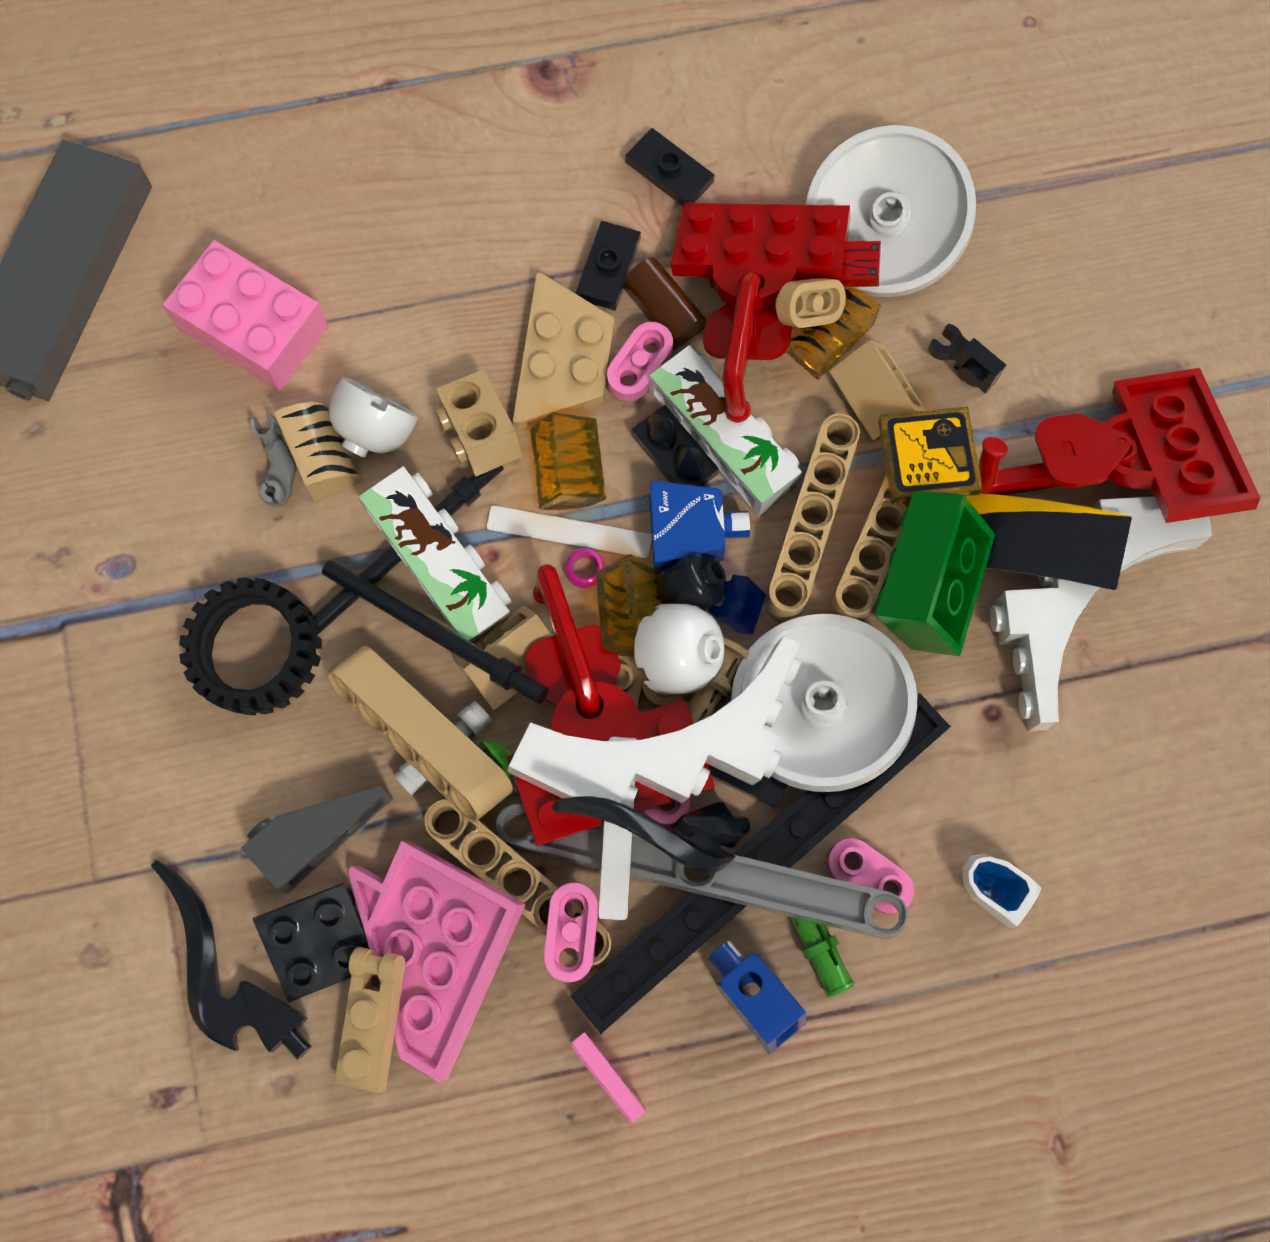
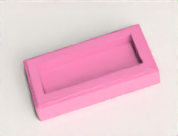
(608, 1077)

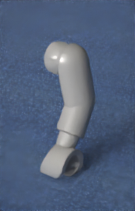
(282, 467)

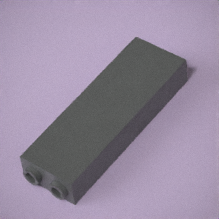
(63, 263)

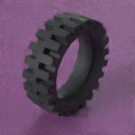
(209, 621)

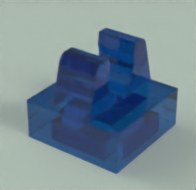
(741, 604)

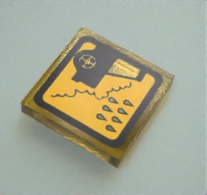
(929, 453)

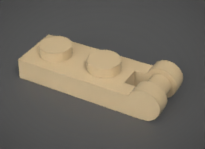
(370, 1020)

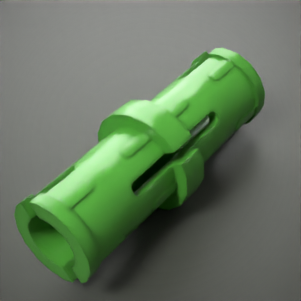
(824, 956)

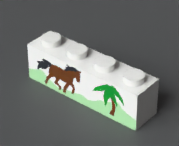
(742, 451)
(434, 555)

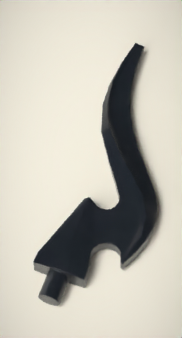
(699, 836)
(251, 1006)

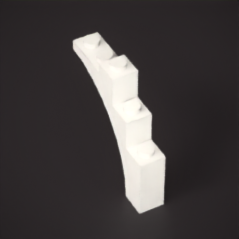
(1044, 618)
(670, 762)

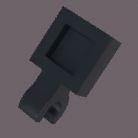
(973, 360)

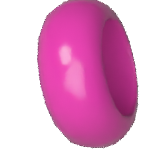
(573, 558)

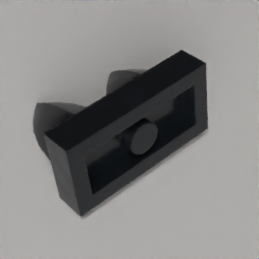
(674, 449)

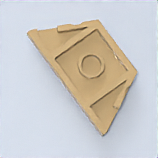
(563, 354)

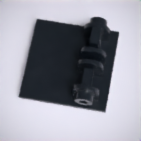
(312, 940)

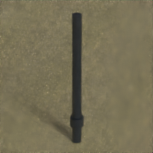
(464, 493)
(501, 671)

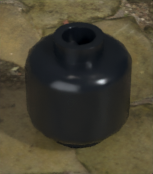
(693, 581)

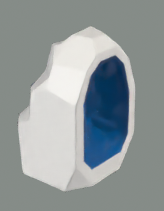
(999, 888)

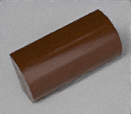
(664, 300)

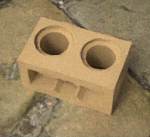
(479, 423)

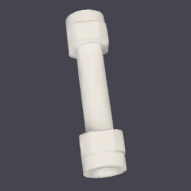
(472, 720)

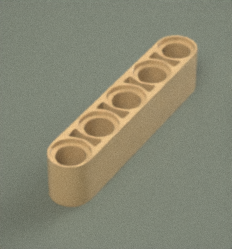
(819, 499)
(875, 543)
(420, 733)
(502, 865)

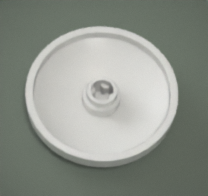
(908, 195)
(846, 706)

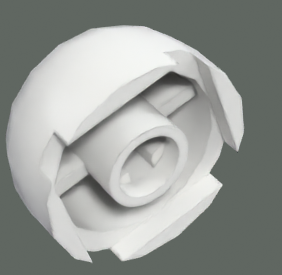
(368, 419)
(679, 649)

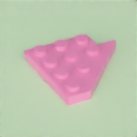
(451, 941)

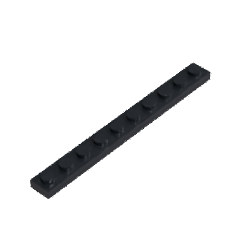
(699, 917)

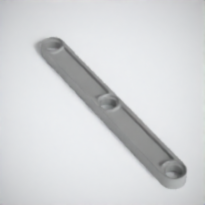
(741, 882)

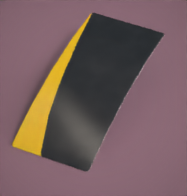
(1055, 539)

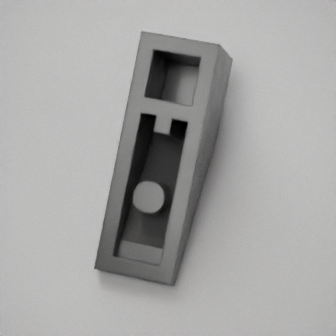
(304, 838)

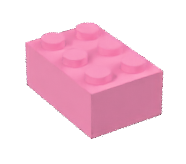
(246, 315)

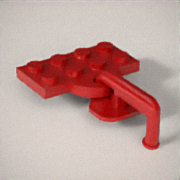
(751, 257)
(1161, 441)
(579, 684)

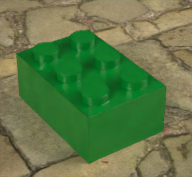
(935, 572)

